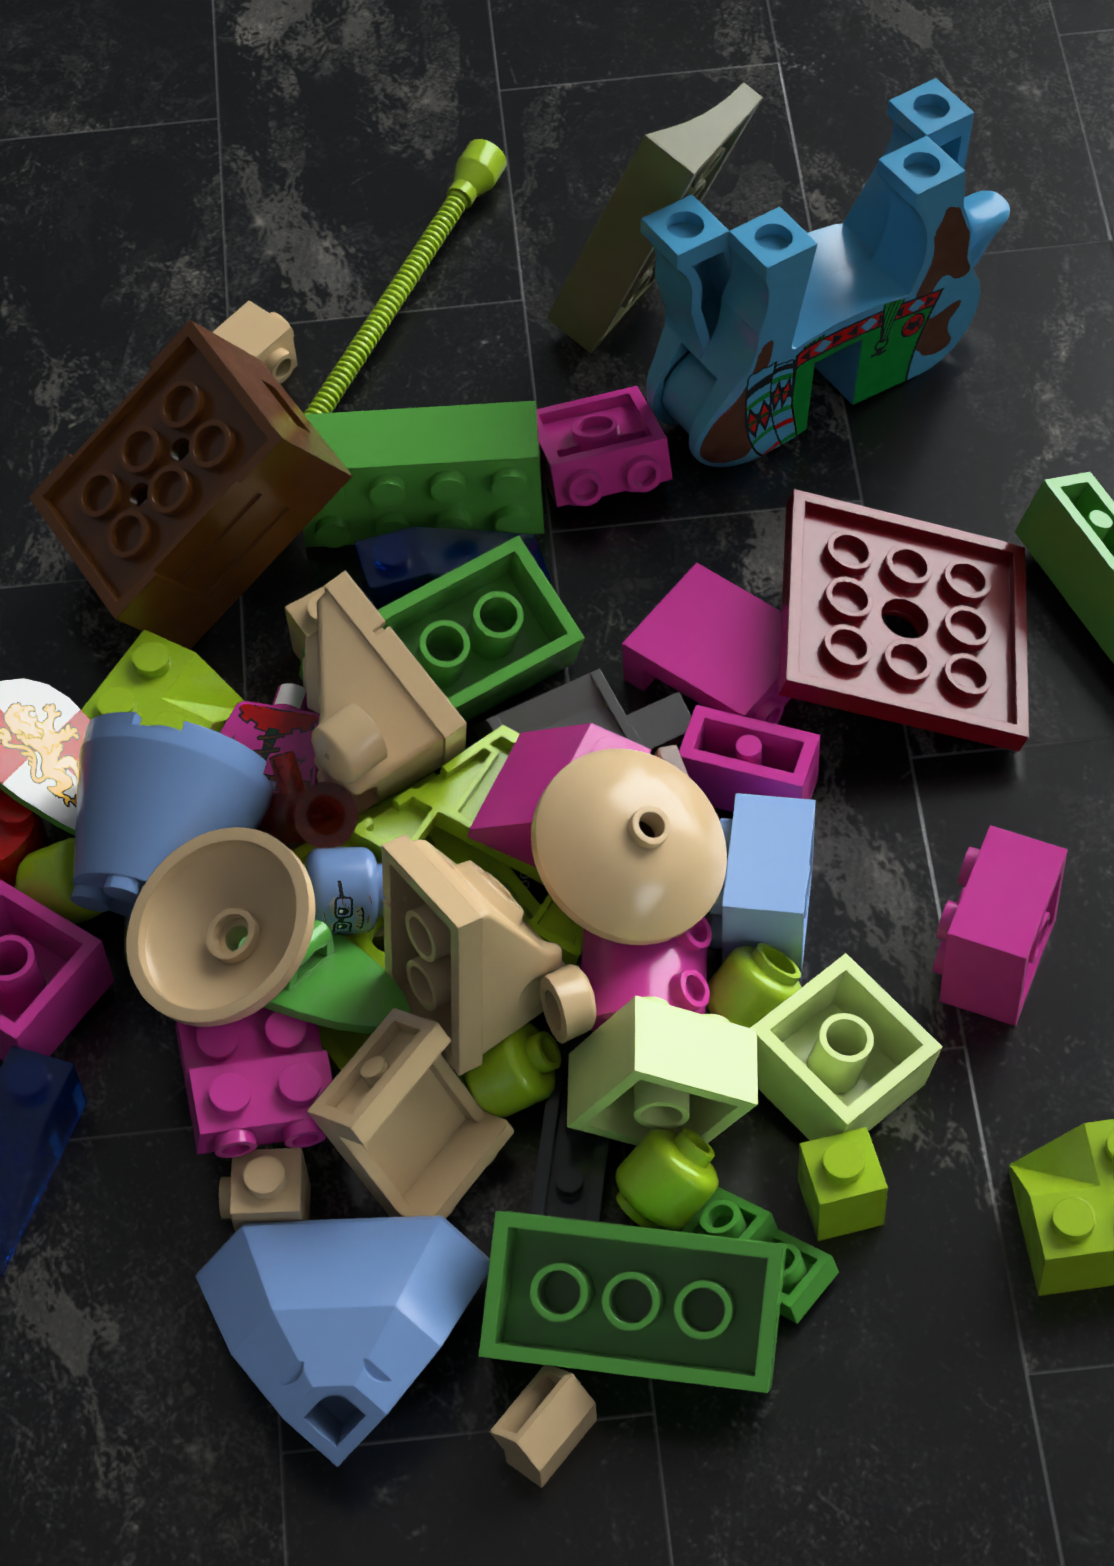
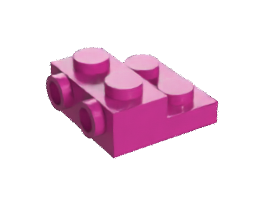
(601, 447)
(253, 1082)

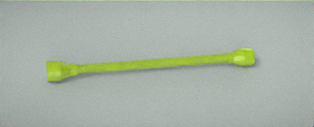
(473, 176)

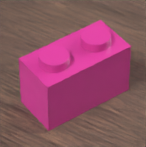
(748, 756)

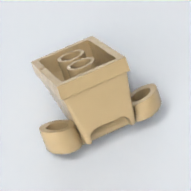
(376, 703)
(471, 957)

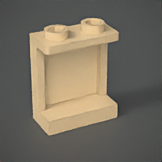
(409, 1120)

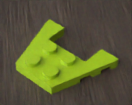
(452, 804)

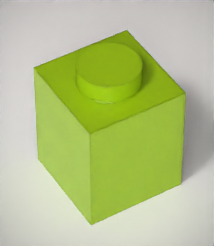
(842, 1183)

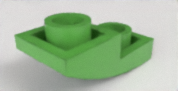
(806, 1268)

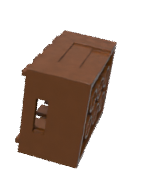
(208, 520)

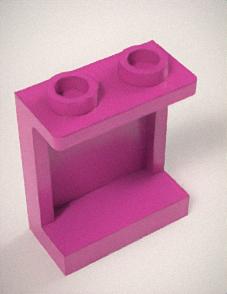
(711, 647)

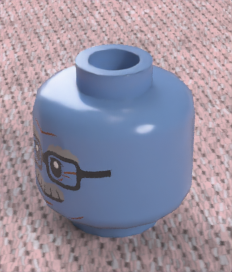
(346, 888)

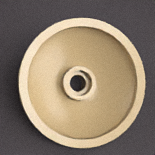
(604, 865)
(198, 912)

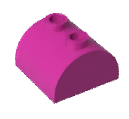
(663, 970)

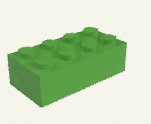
(432, 471)
(486, 629)
(633, 1301)

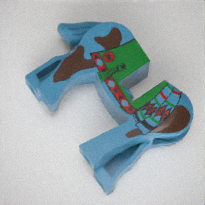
(851, 299)

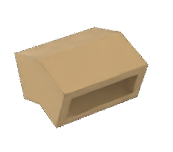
(545, 1423)

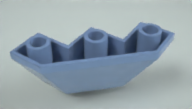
(340, 1314)

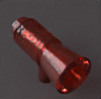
(316, 815)

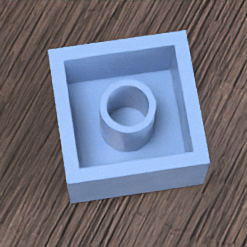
(766, 875)

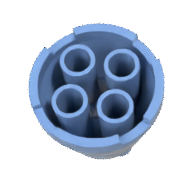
(148, 795)

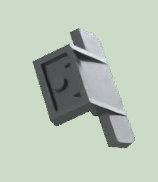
(593, 701)

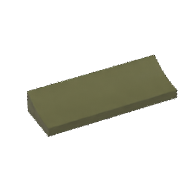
(618, 258)

